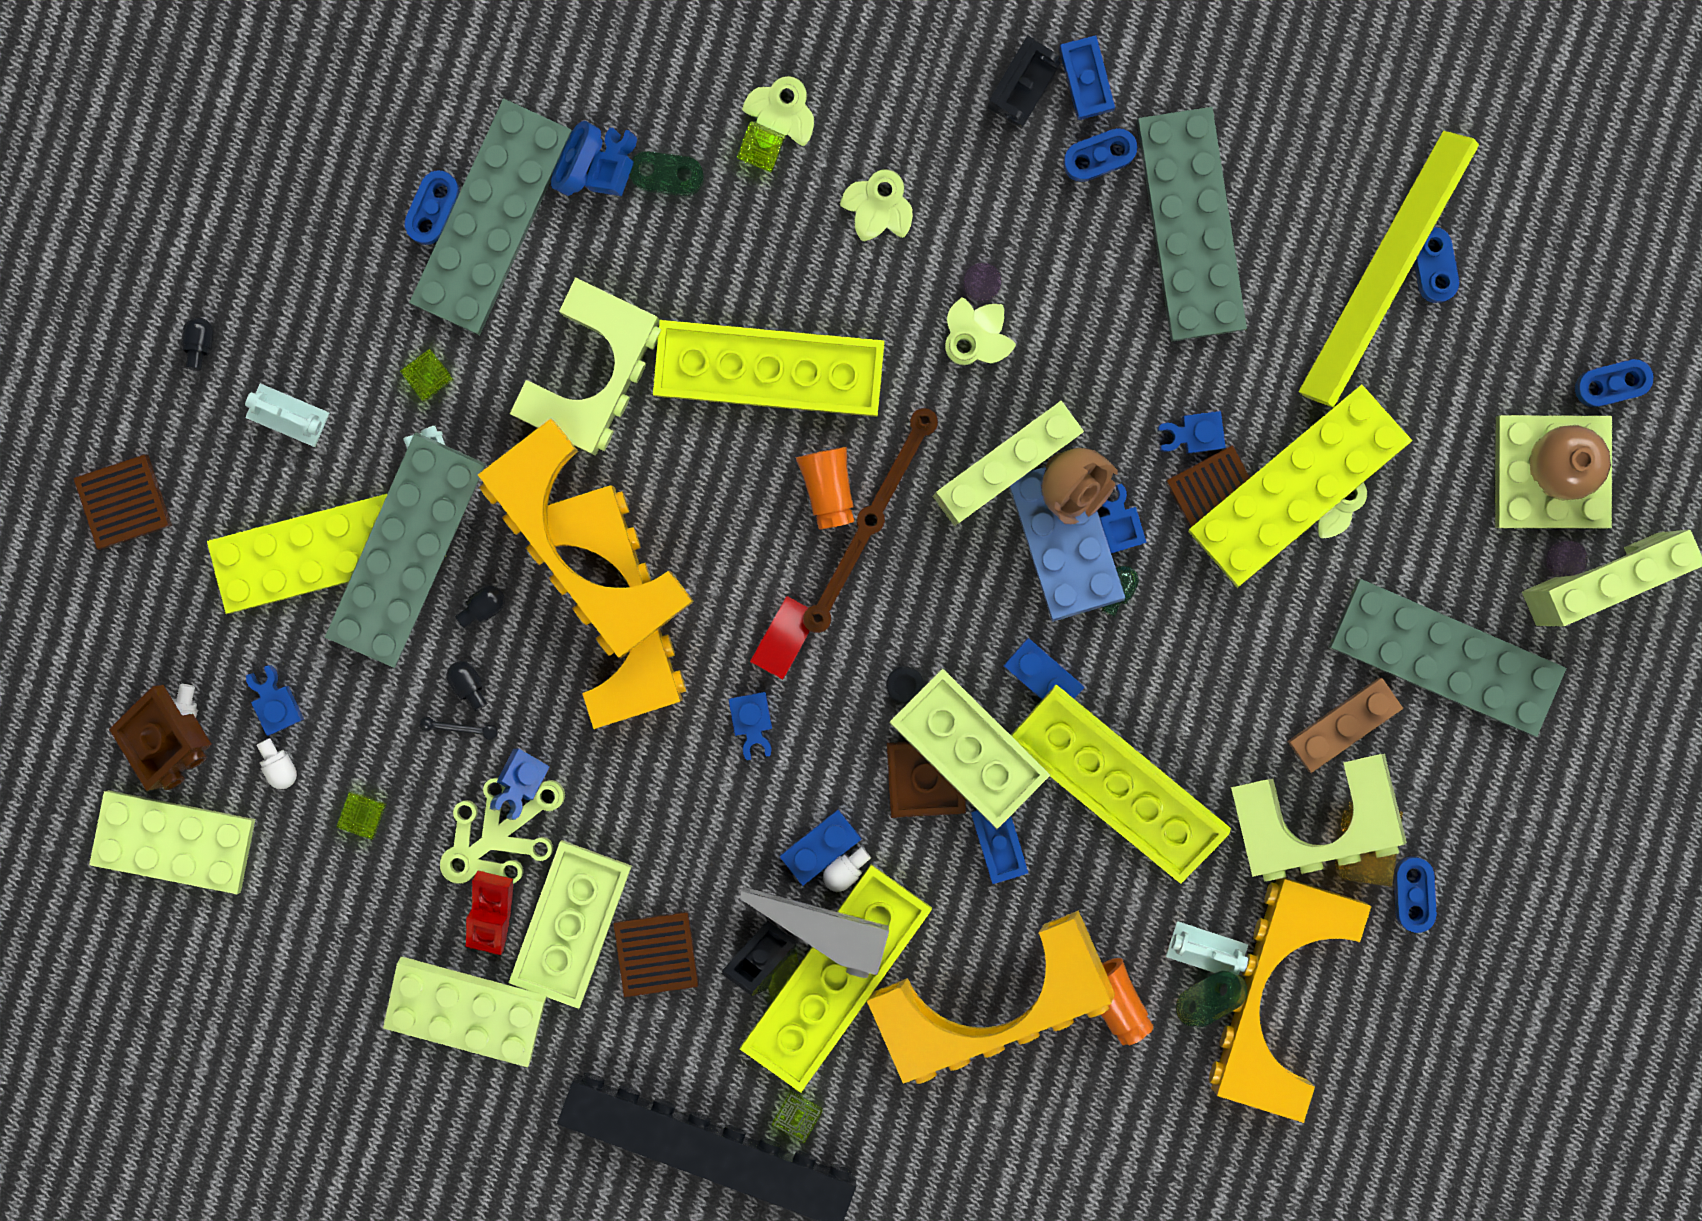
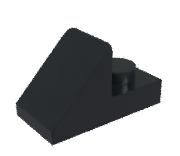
(760, 959)

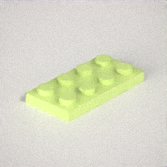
(969, 749)
(172, 842)
(570, 924)
(464, 1011)

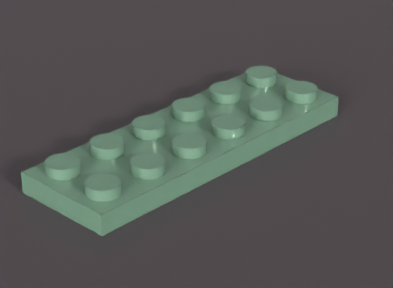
(491, 217)
(1191, 224)
(405, 550)
(1447, 657)

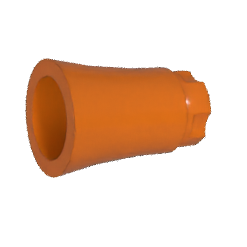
(828, 486)
(1127, 1013)

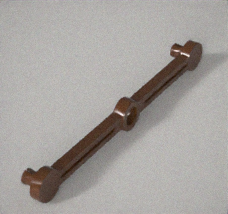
(922, 424)

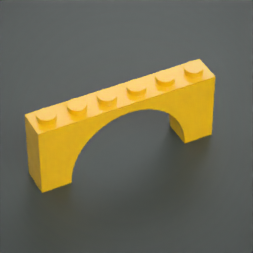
(522, 486)
(646, 676)
(1293, 918)
(927, 1042)

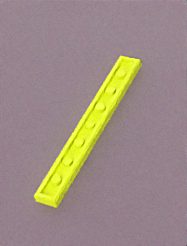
(1388, 268)

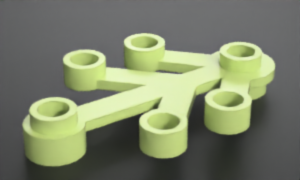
(496, 836)

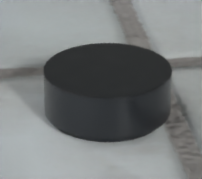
(904, 684)

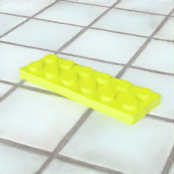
(768, 368)
(1299, 485)
(292, 555)
(1120, 784)
(821, 996)

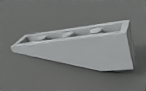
(839, 936)

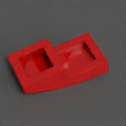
(782, 639)
(490, 912)

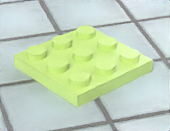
(1521, 499)

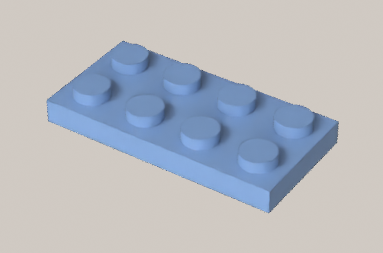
(1068, 558)

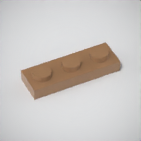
(1345, 724)

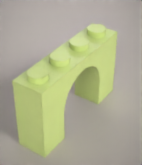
(629, 334)
(1007, 463)
(1643, 568)
(1274, 848)

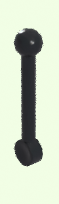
(489, 731)

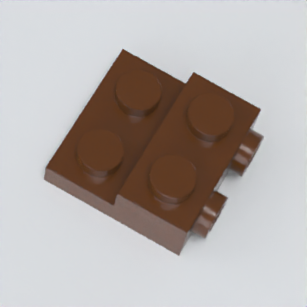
(160, 740)

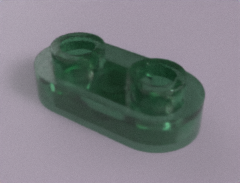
(665, 174)
(1209, 1001)

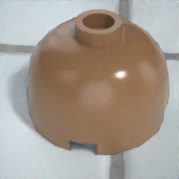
(1570, 462)
(1077, 483)

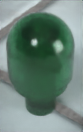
(1129, 582)

